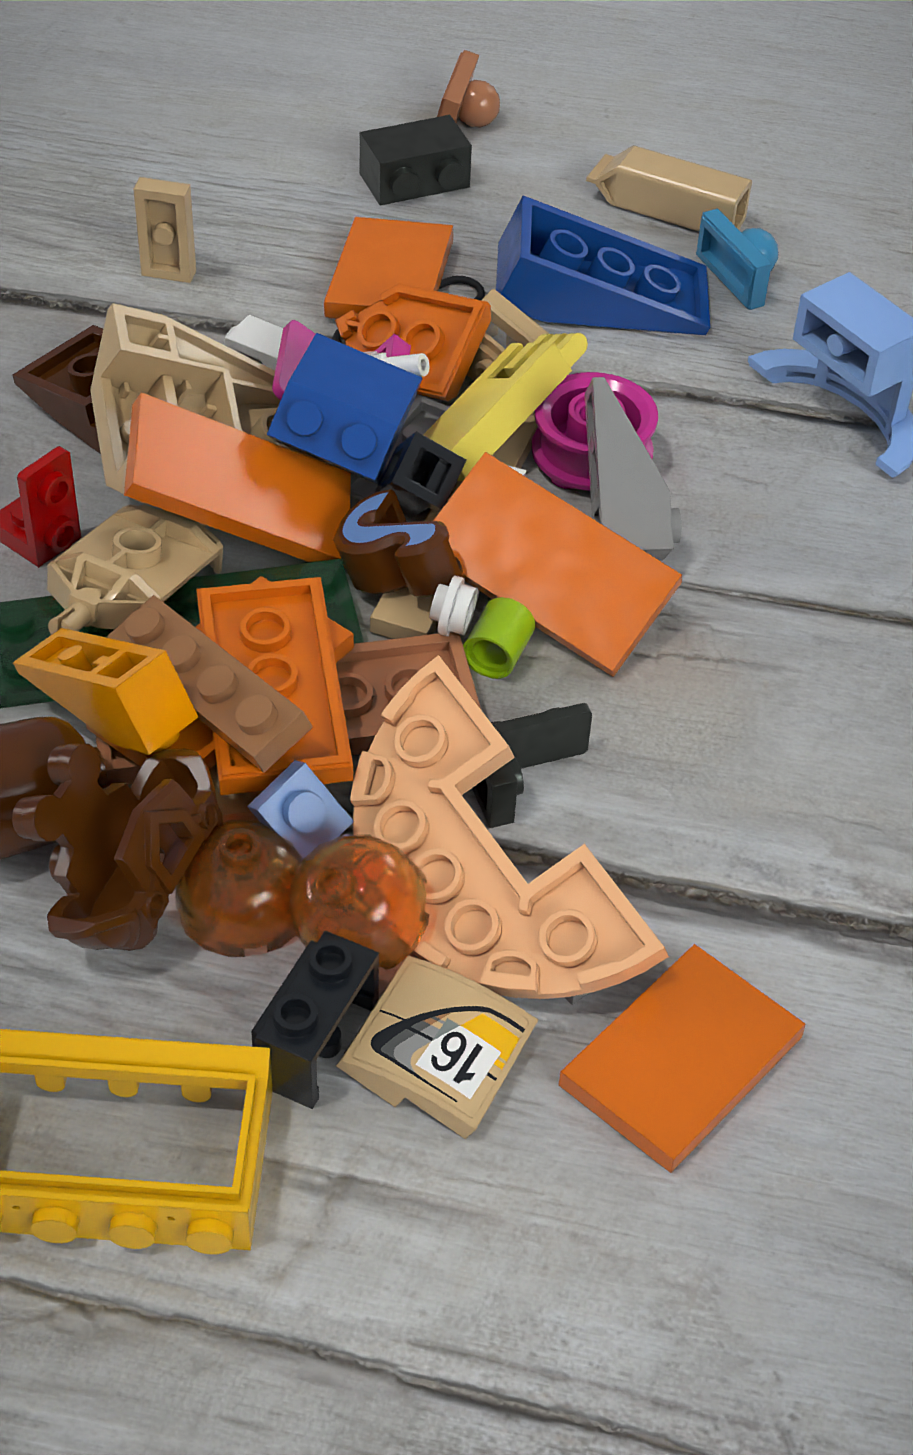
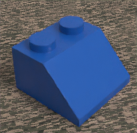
(344, 408)

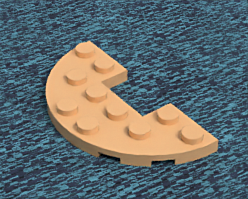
(518, 938)

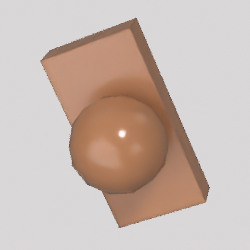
(469, 99)

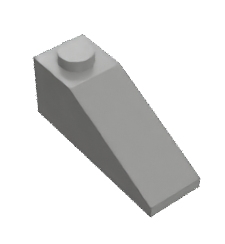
(624, 480)

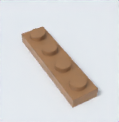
(222, 689)

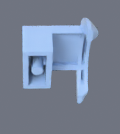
(857, 349)

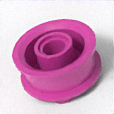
(561, 434)

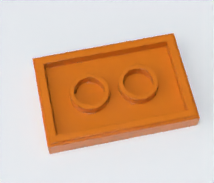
(385, 254)
(681, 1057)

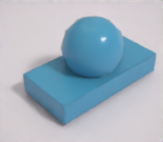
(737, 257)

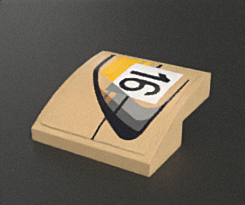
(438, 1044)

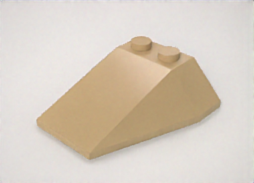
(178, 366)

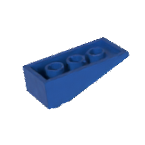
(595, 276)

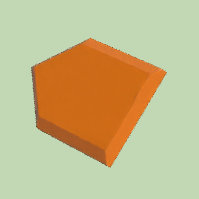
(433, 323)

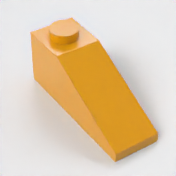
(113, 687)

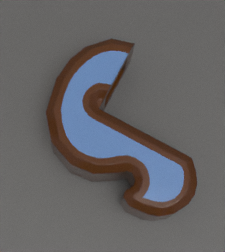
(389, 553)

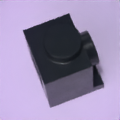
(421, 474)

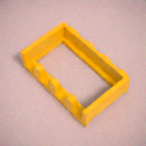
(137, 1210)

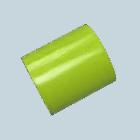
(499, 637)

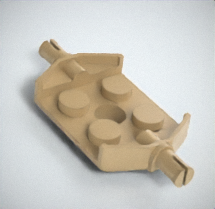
(126, 563)

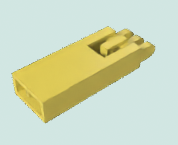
(505, 396)

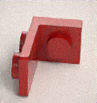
(46, 512)

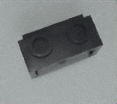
(307, 1011)

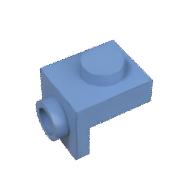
(300, 809)

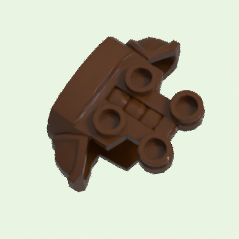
(115, 841)

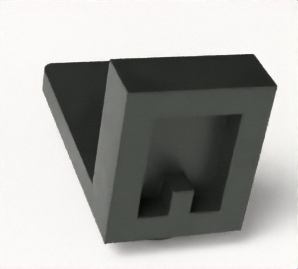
(533, 741)

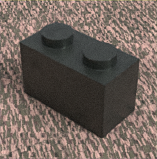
(415, 159)

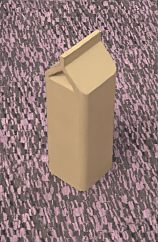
(670, 187)

